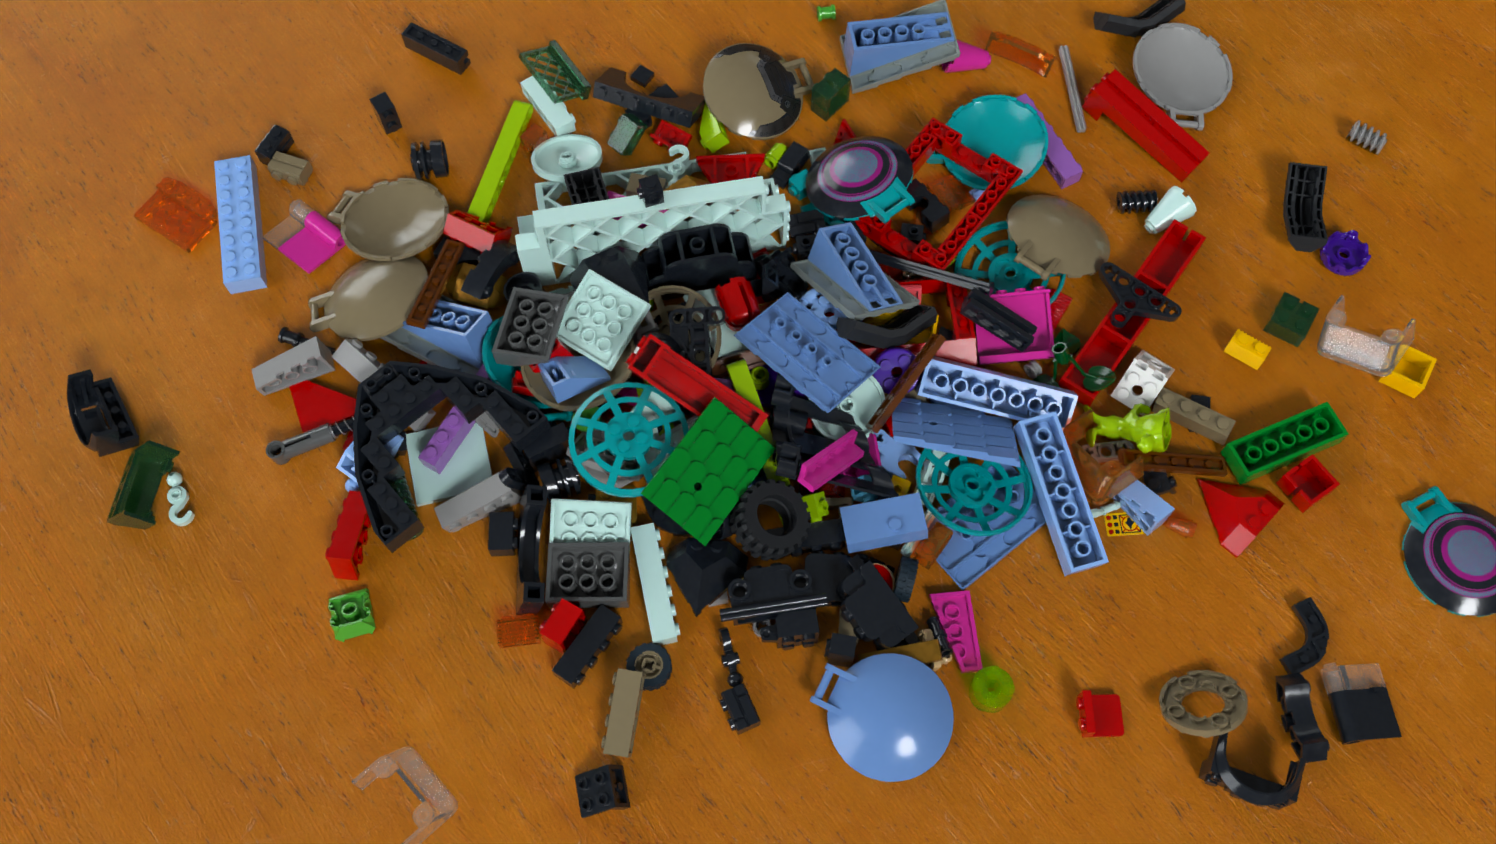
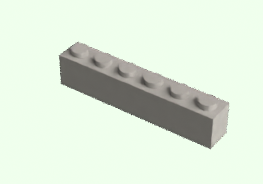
(363, 364)

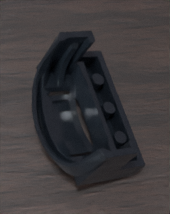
(90, 423)
(1247, 786)

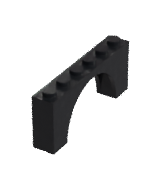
(680, 110)
(529, 588)

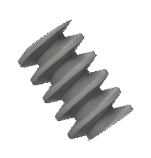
(1367, 136)

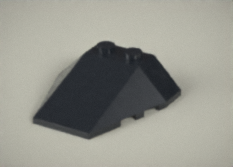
(619, 266)

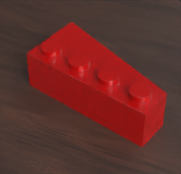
(349, 537)

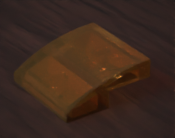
(951, 192)

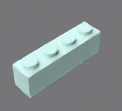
(554, 115)

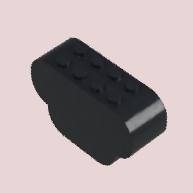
(699, 259)

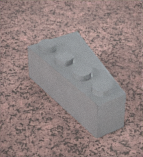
(293, 366)
(476, 503)

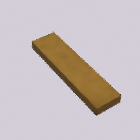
(923, 651)

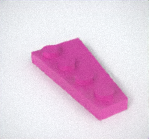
(958, 621)

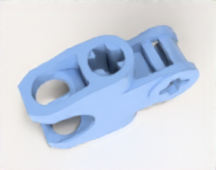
(894, 452)

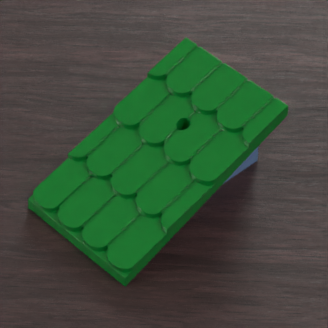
(721, 457)

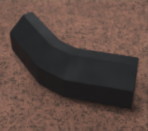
(1136, 26)
(586, 186)
(1304, 206)
(891, 334)

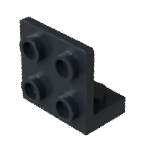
(602, 790)

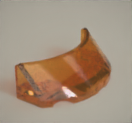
(1020, 52)

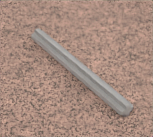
(1072, 89)

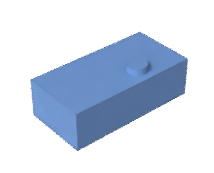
(884, 523)

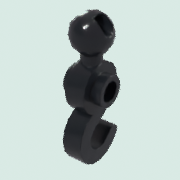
(730, 659)

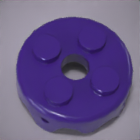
(1351, 246)
(889, 359)

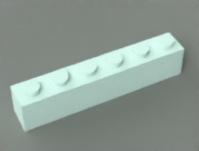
(653, 583)

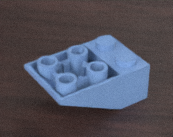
(571, 376)

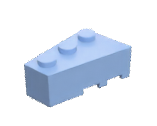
(1144, 506)

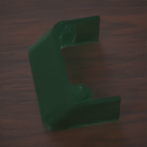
(140, 484)

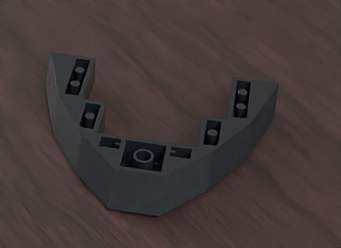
(396, 399)

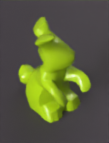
(1148, 432)

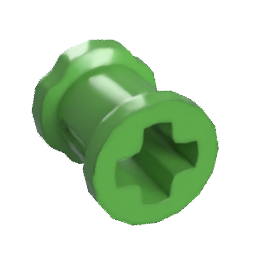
(826, 12)

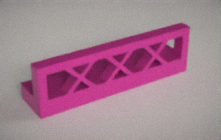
(830, 462)

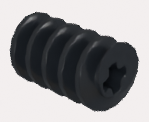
(1136, 200)

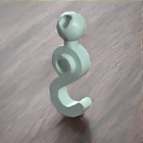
(677, 168)
(178, 498)

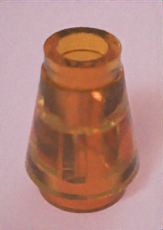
(1182, 526)

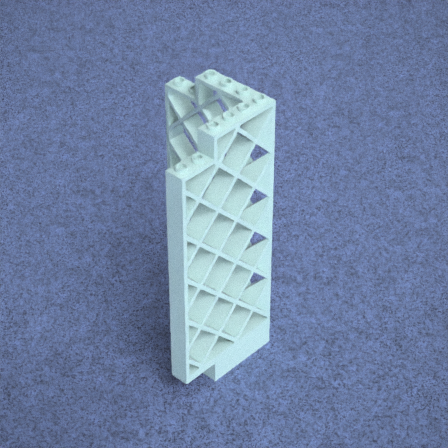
(550, 238)

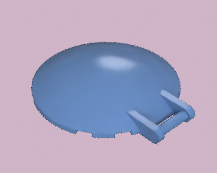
(887, 716)

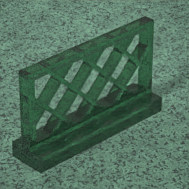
(566, 69)

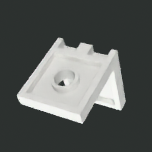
(1146, 372)

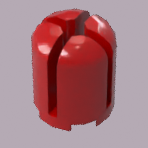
(738, 302)

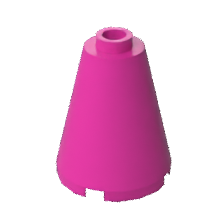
(970, 59)

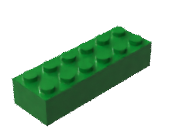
(1284, 443)

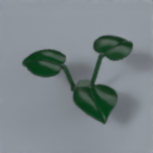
(1064, 347)

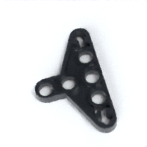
(1142, 303)

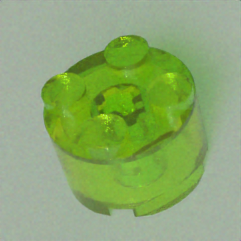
(993, 678)

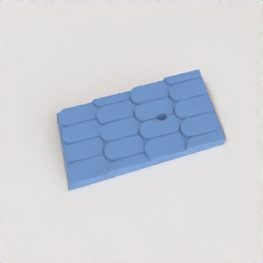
(807, 352)
(955, 431)
(971, 556)

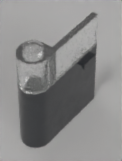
(1360, 702)

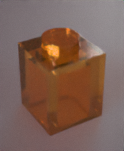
(532, 138)

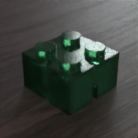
(830, 94)
(1291, 319)

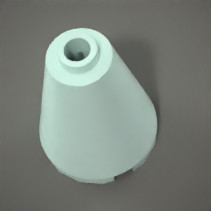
(1170, 207)

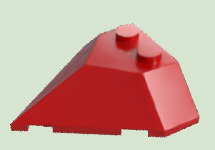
(1238, 512)

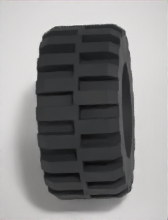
(790, 508)

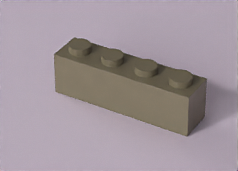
(1194, 416)
(624, 713)

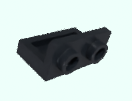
(1160, 482)

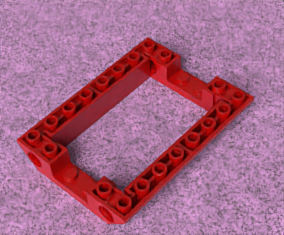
(947, 142)
(963, 345)

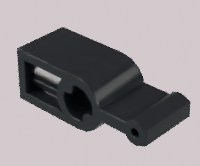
(790, 164)

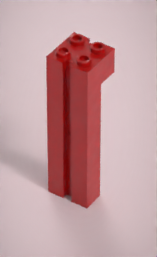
(1145, 124)
(687, 382)

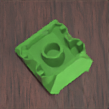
(351, 615)

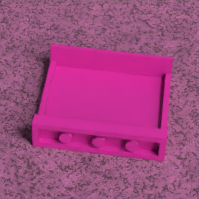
(1031, 306)

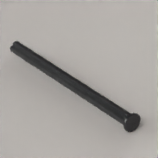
(934, 273)

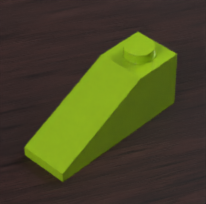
(712, 132)

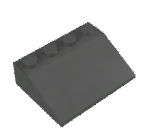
(529, 327)
(589, 574)

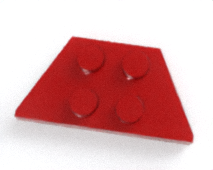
(730, 167)

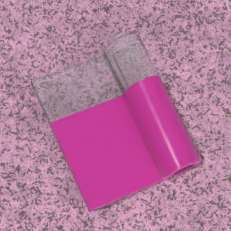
(305, 237)

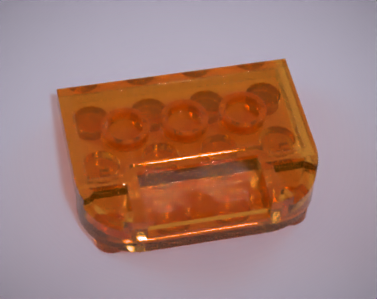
(178, 214)

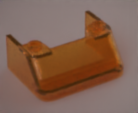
(1098, 481)

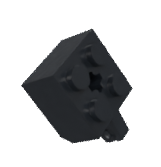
(793, 629)

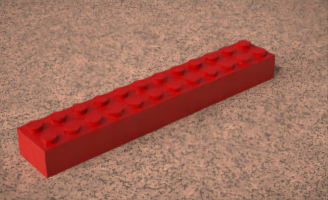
(1111, 344)

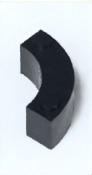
(491, 266)
(1299, 719)

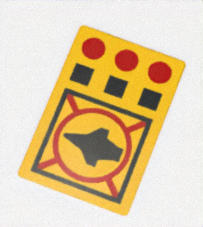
(1120, 525)

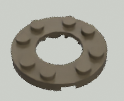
(1203, 680)

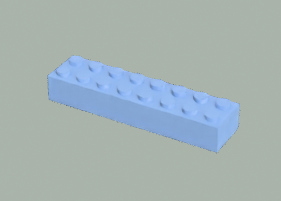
(240, 225)
(994, 391)
(1060, 494)

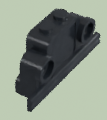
(770, 592)
(874, 607)

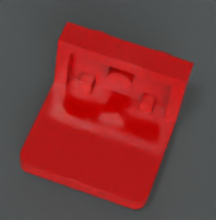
(1099, 715)

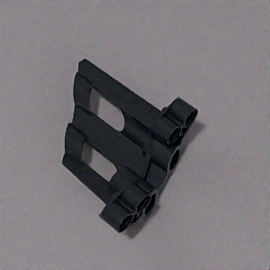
(795, 446)

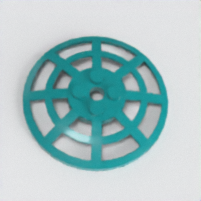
(1001, 264)
(614, 440)
(973, 498)

